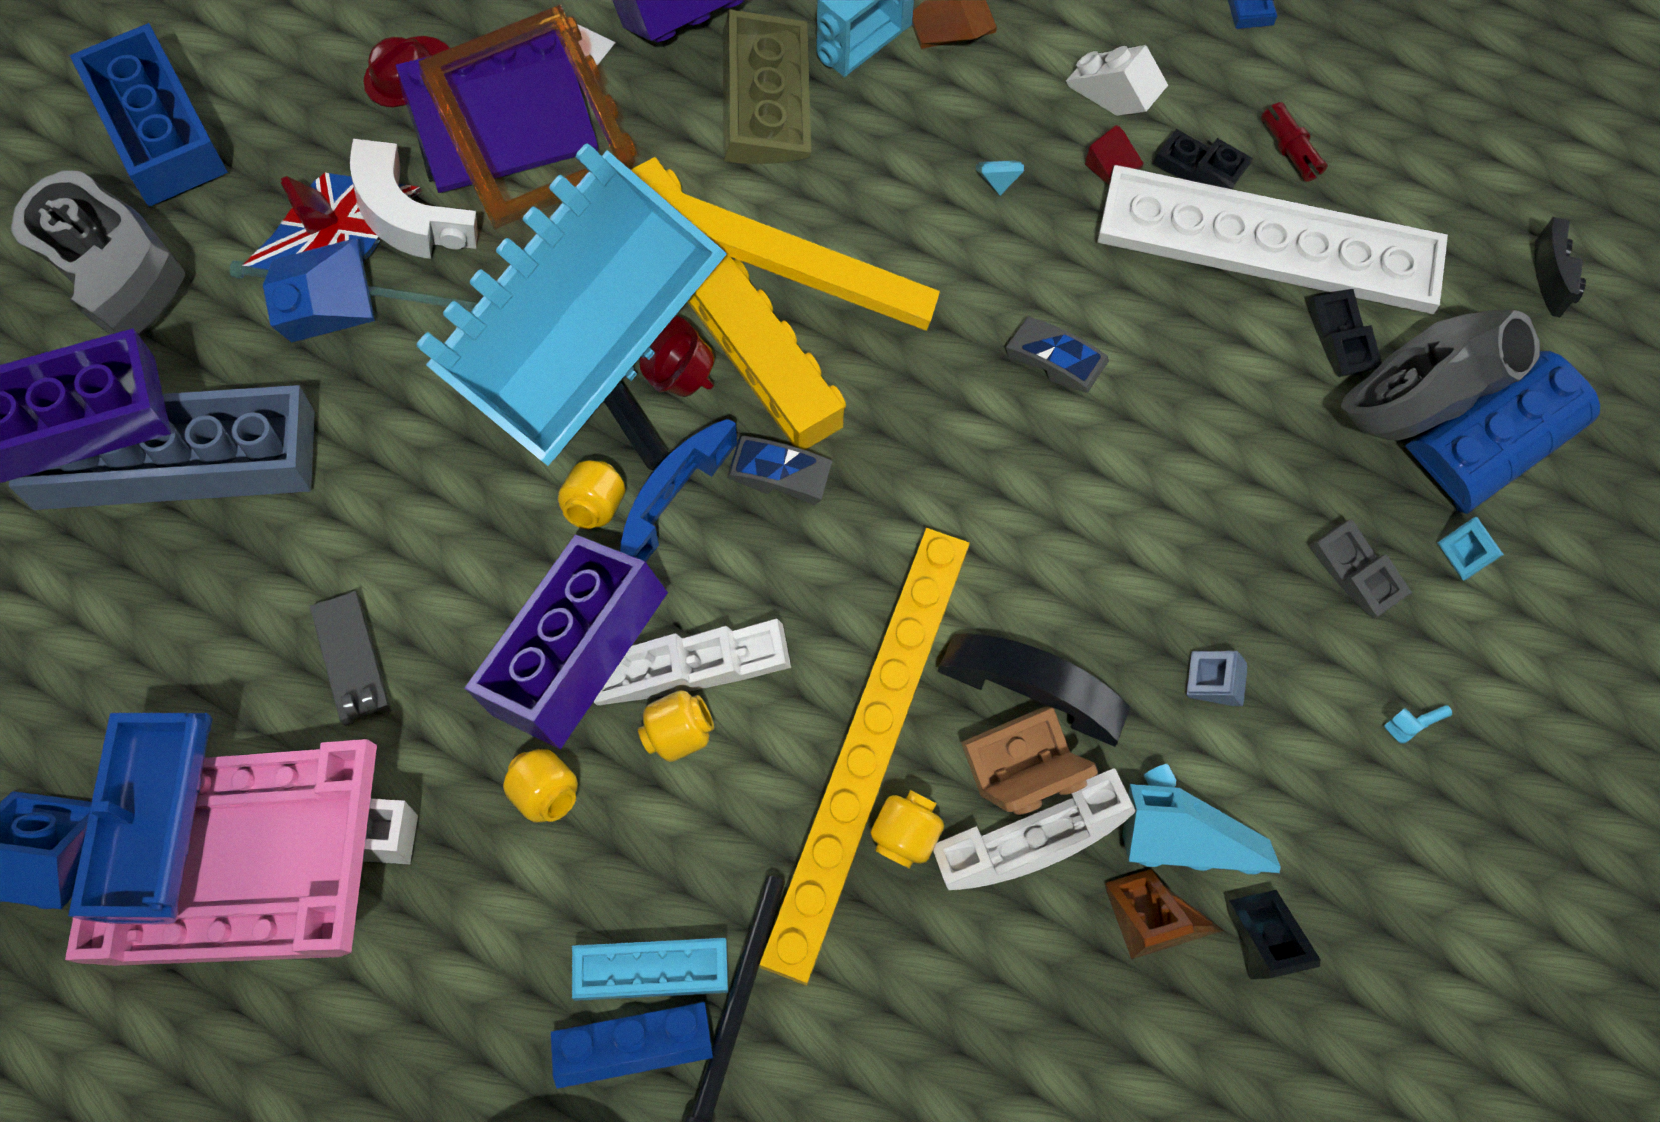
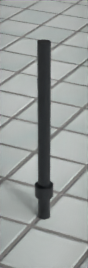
(737, 1001)

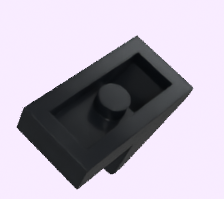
(1272, 936)

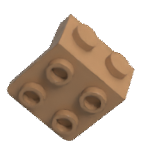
(1026, 762)

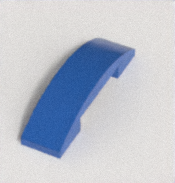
(702, 451)

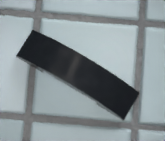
(1040, 677)

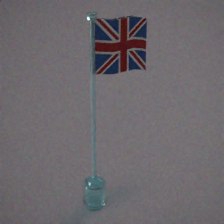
(293, 238)

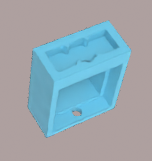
(858, 29)

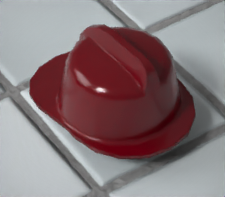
(381, 76)
(679, 360)

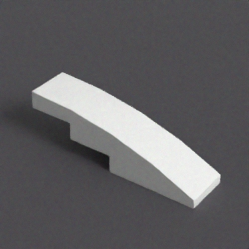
(696, 662)

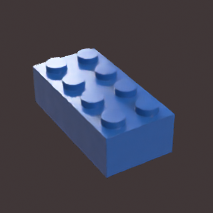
(148, 114)

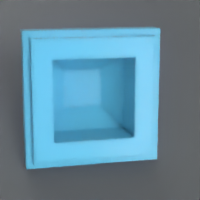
(1000, 173)
(1470, 548)

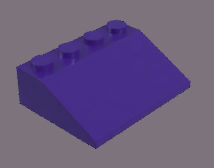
(517, 105)

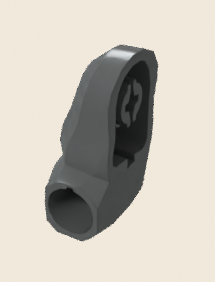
(103, 247)
(1443, 373)

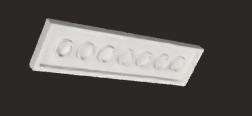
(1274, 239)

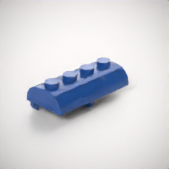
(1507, 432)
(141, 818)

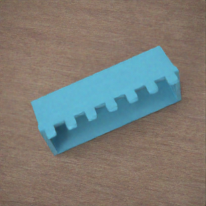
(573, 305)

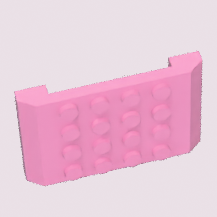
(265, 865)

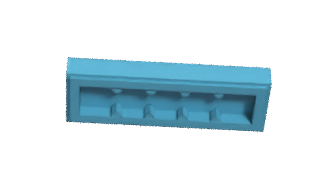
(649, 969)

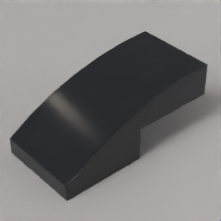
(1340, 329)

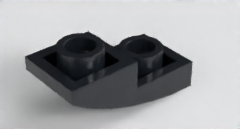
(1193, 161)
(1556, 270)

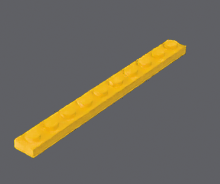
(864, 760)

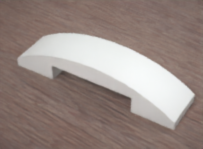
(1037, 840)

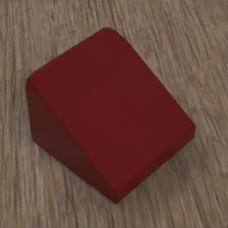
(1112, 150)
(308, 205)

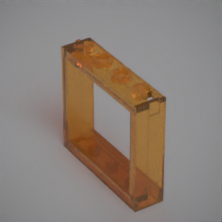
(432, 73)

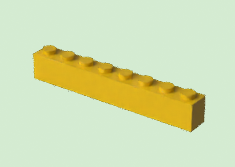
(761, 345)

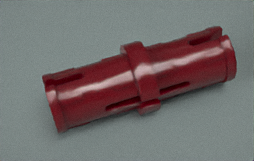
(1294, 141)

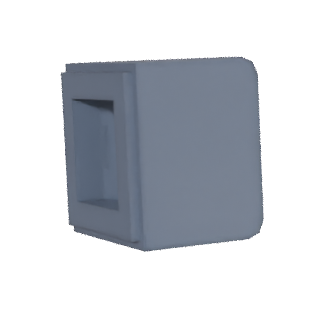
(1217, 677)

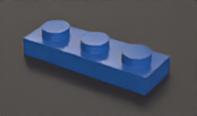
(630, 1045)

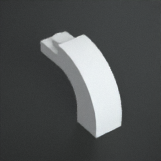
(394, 215)

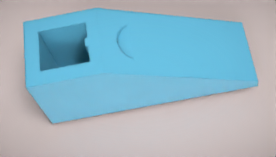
(1185, 831)

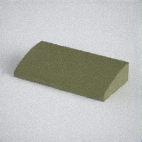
(765, 89)

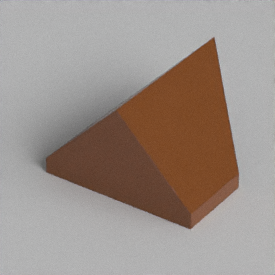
(951, 21)
(1154, 915)

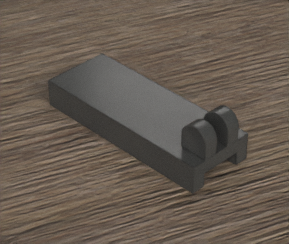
(350, 657)

